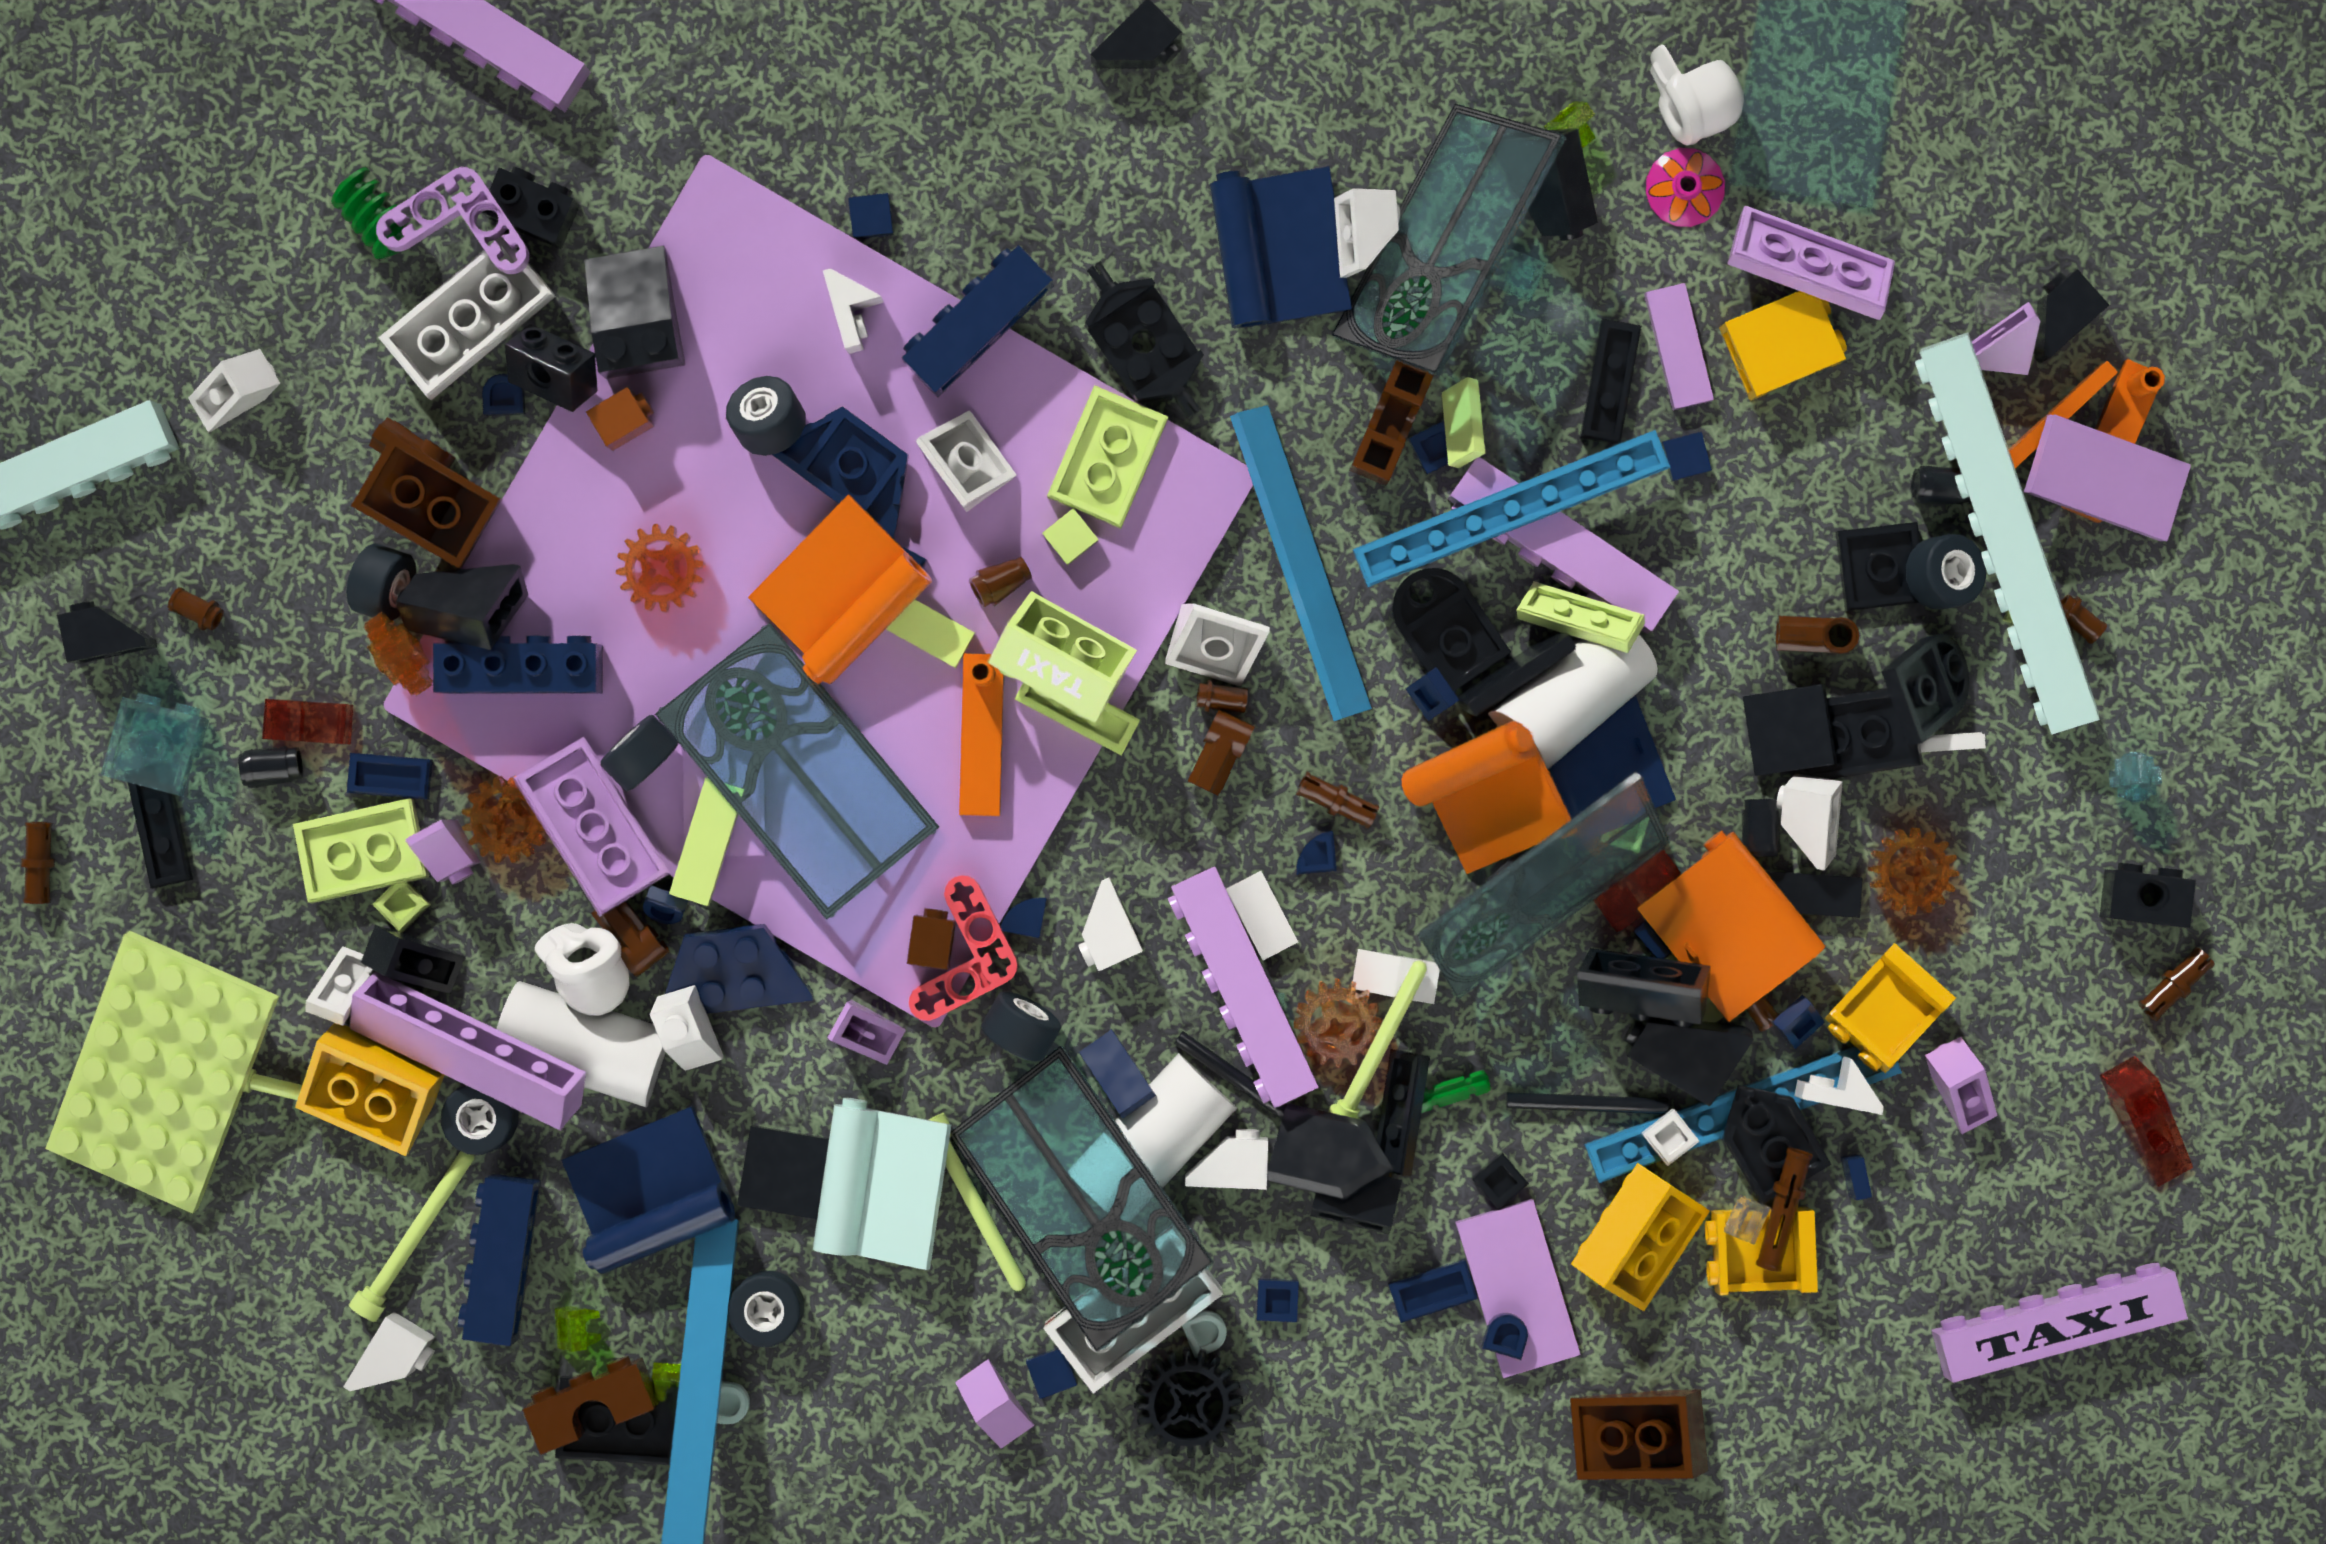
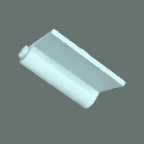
(881, 1185)

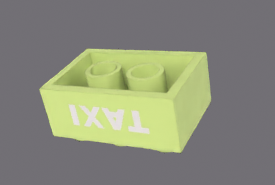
(1062, 656)

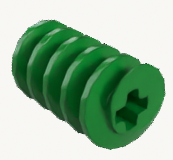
(365, 210)

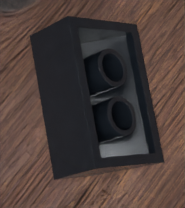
(1643, 986)

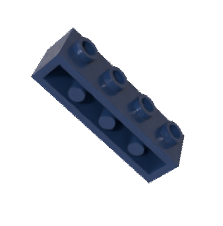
(977, 320)
(519, 667)
(500, 1259)

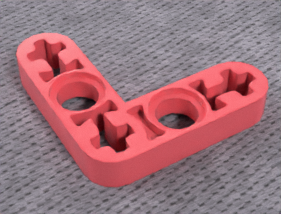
(978, 966)

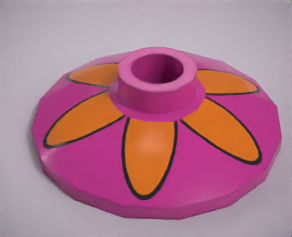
(1675, 204)

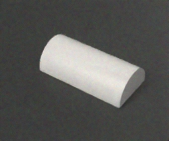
(464, 320)
(1577, 695)
(612, 1048)
(1175, 1120)

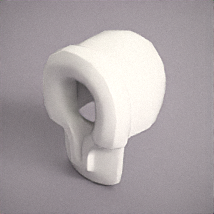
(1697, 101)
(589, 985)

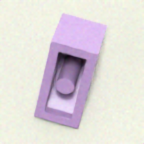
(444, 851)
(1962, 1084)

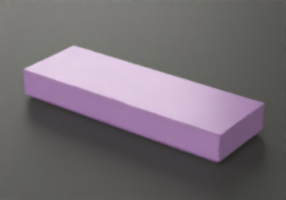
(1678, 346)

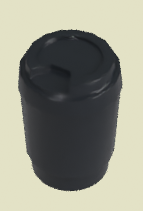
(1936, 486)
(270, 766)
(1761, 827)

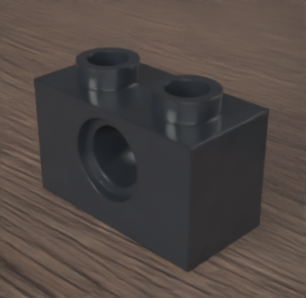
(551, 367)
(2170, 905)

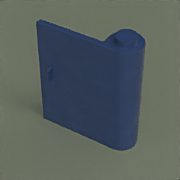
(1279, 246)
(1610, 757)
(648, 1191)

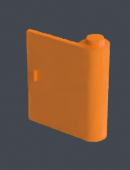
(840, 590)
(1490, 795)
(1735, 921)

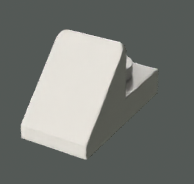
(848, 297)
(334, 991)
(1850, 1093)

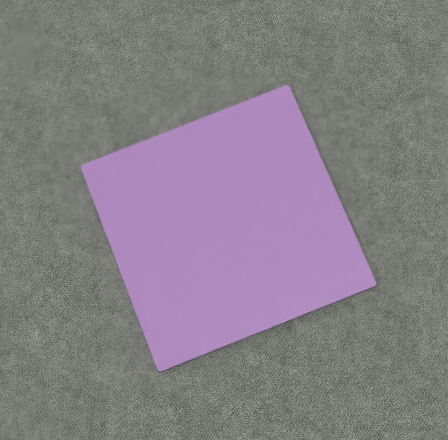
(757, 307)

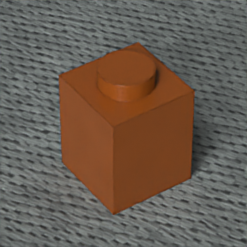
(621, 417)

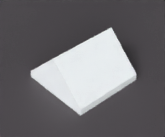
(966, 459)
(1215, 643)

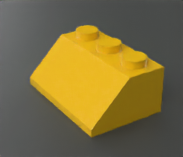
(368, 1089)
(1640, 1237)

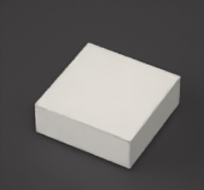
(1670, 1137)

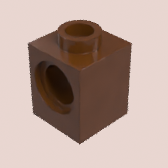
(931, 939)

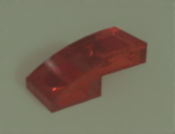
(307, 721)
(1622, 898)

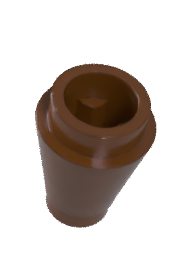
(999, 581)

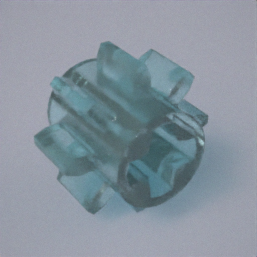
(2135, 776)

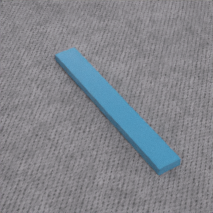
(1511, 508)
(1300, 562)
(1622, 1150)
(700, 1386)

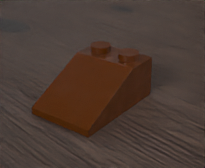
(426, 502)
(1640, 1435)

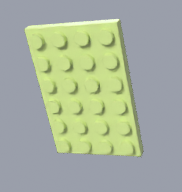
(161, 1071)

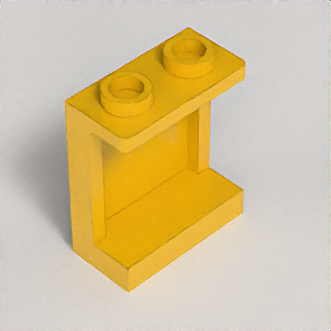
(1783, 342)
(1888, 1009)
(1735, 1259)

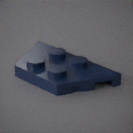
(851, 458)
(737, 970)

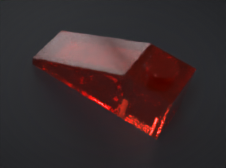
(2147, 1119)

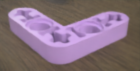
(467, 206)

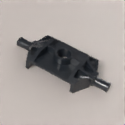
(1138, 308)

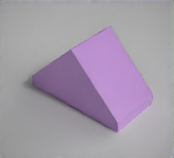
(2010, 343)
(866, 1032)
(993, 1404)

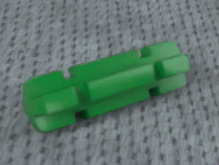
(1456, 1090)

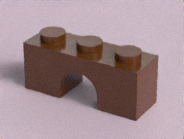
(1391, 422)
(623, 1389)

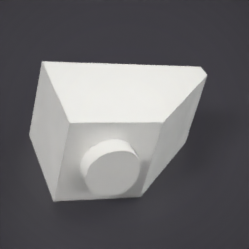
(1364, 226)
(233, 388)
(1812, 815)
(1108, 930)
(1386, 972)
(685, 1028)
(1233, 1163)
(392, 1354)

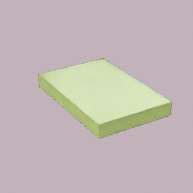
(1107, 457)
(358, 850)

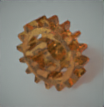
(649, 583)
(398, 654)
(490, 816)
(1914, 855)
(1323, 1030)

